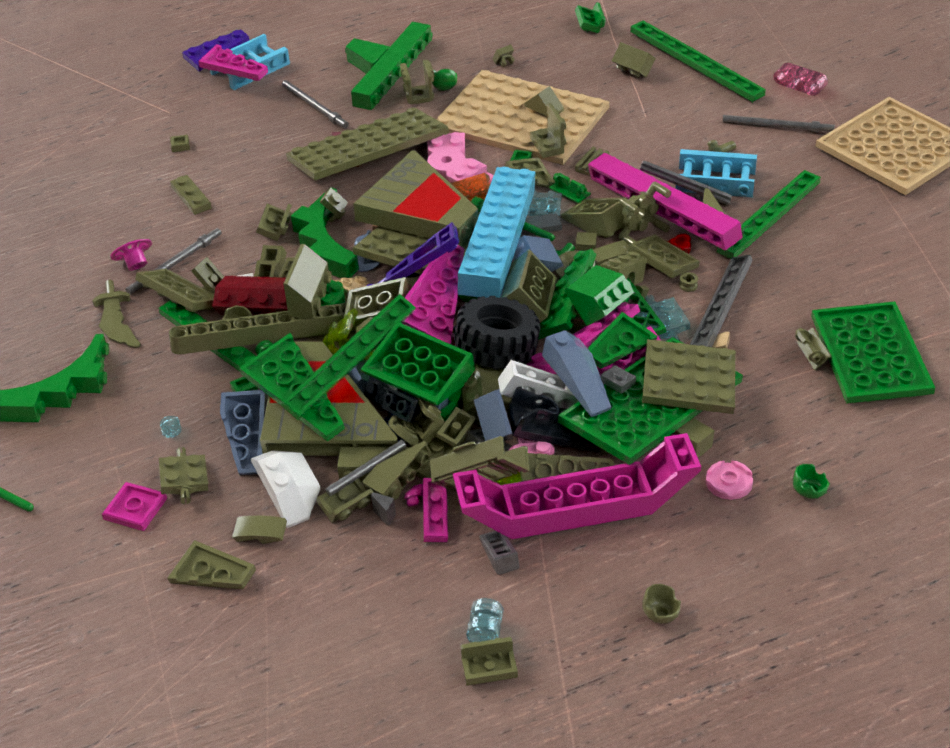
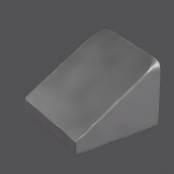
(384, 507)

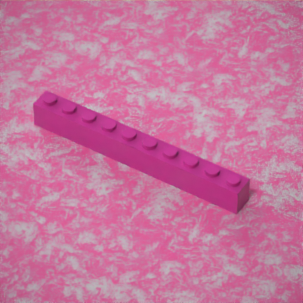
(678, 208)

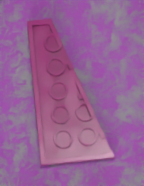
(436, 296)

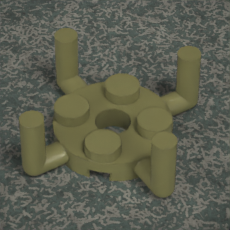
(640, 211)

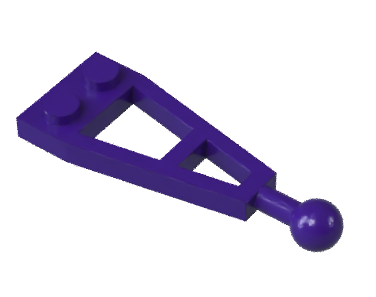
(445, 240)

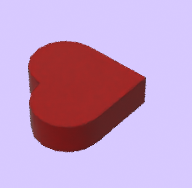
(682, 242)

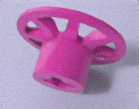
(134, 256)

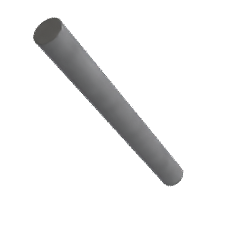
(365, 468)

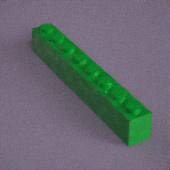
(387, 68)

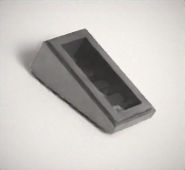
(501, 553)

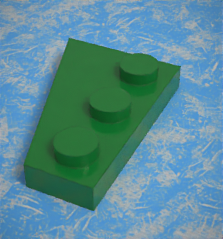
(619, 340)

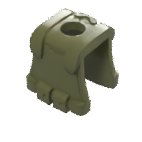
(425, 90)

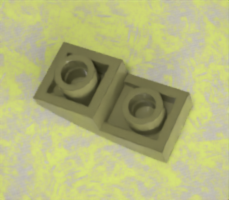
(264, 528)

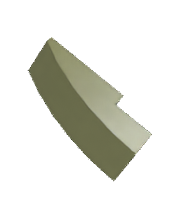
(271, 261)

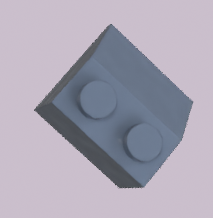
(541, 248)

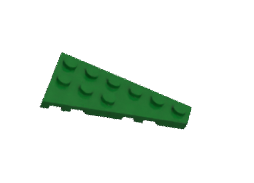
(561, 307)
(280, 372)

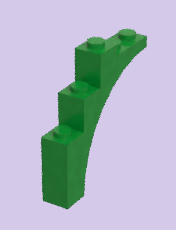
(311, 227)
(58, 390)

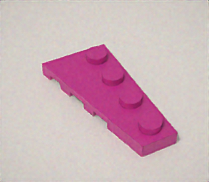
(229, 63)

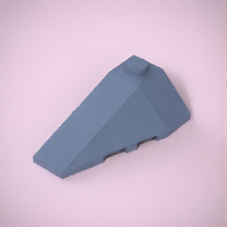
(577, 370)
(243, 420)

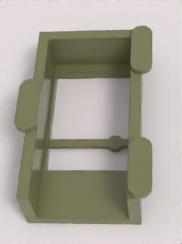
(486, 457)

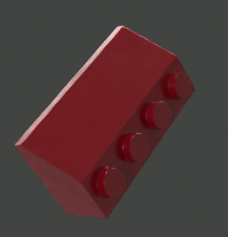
(257, 294)

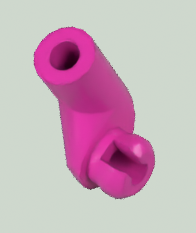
(413, 494)

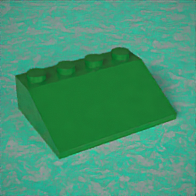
(420, 364)

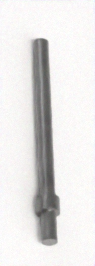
(334, 117)
(815, 126)
(203, 241)

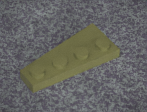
(552, 465)

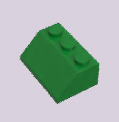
(598, 293)

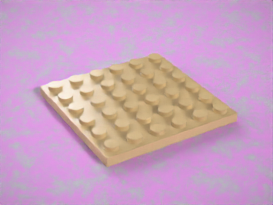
(892, 145)

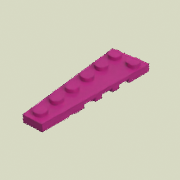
(589, 333)

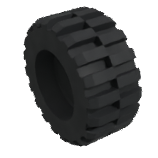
(497, 331)

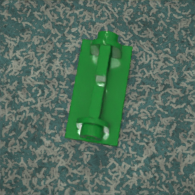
(571, 189)

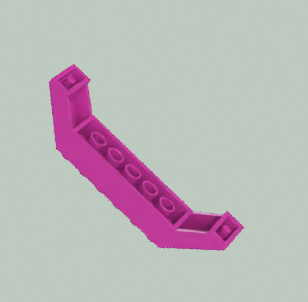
(581, 496)

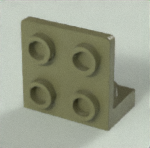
(551, 139)

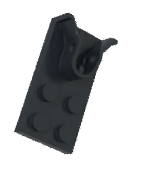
(540, 421)

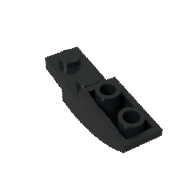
(391, 398)

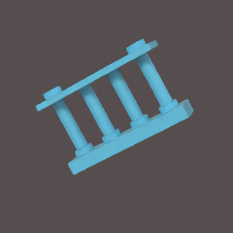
(273, 60)
(720, 162)

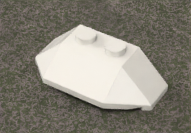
(288, 484)

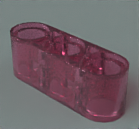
(800, 79)

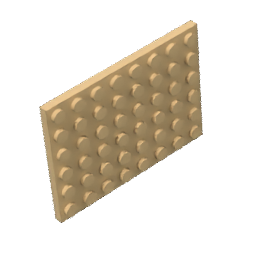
(495, 114)

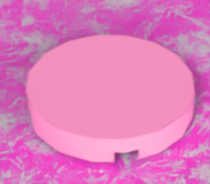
(729, 480)

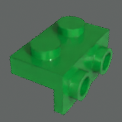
(590, 19)

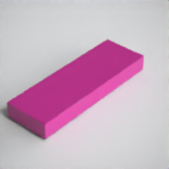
(434, 512)

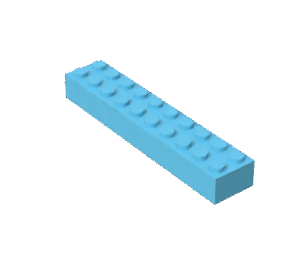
(496, 233)

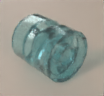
(484, 620)

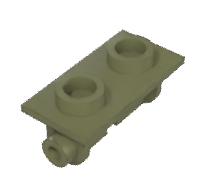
(812, 347)

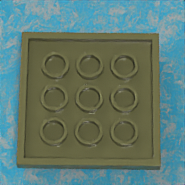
(689, 376)

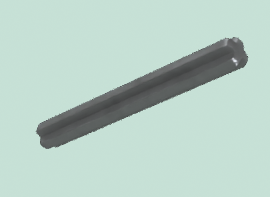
(683, 181)

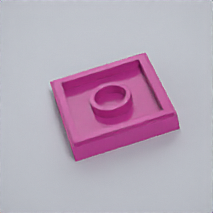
(134, 506)

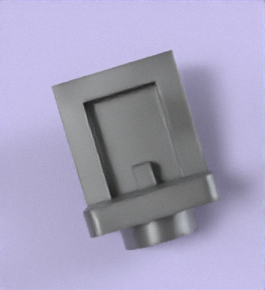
(618, 379)

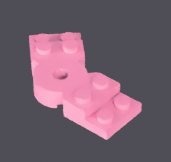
(448, 157)

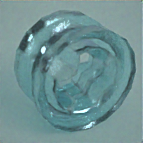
(170, 426)

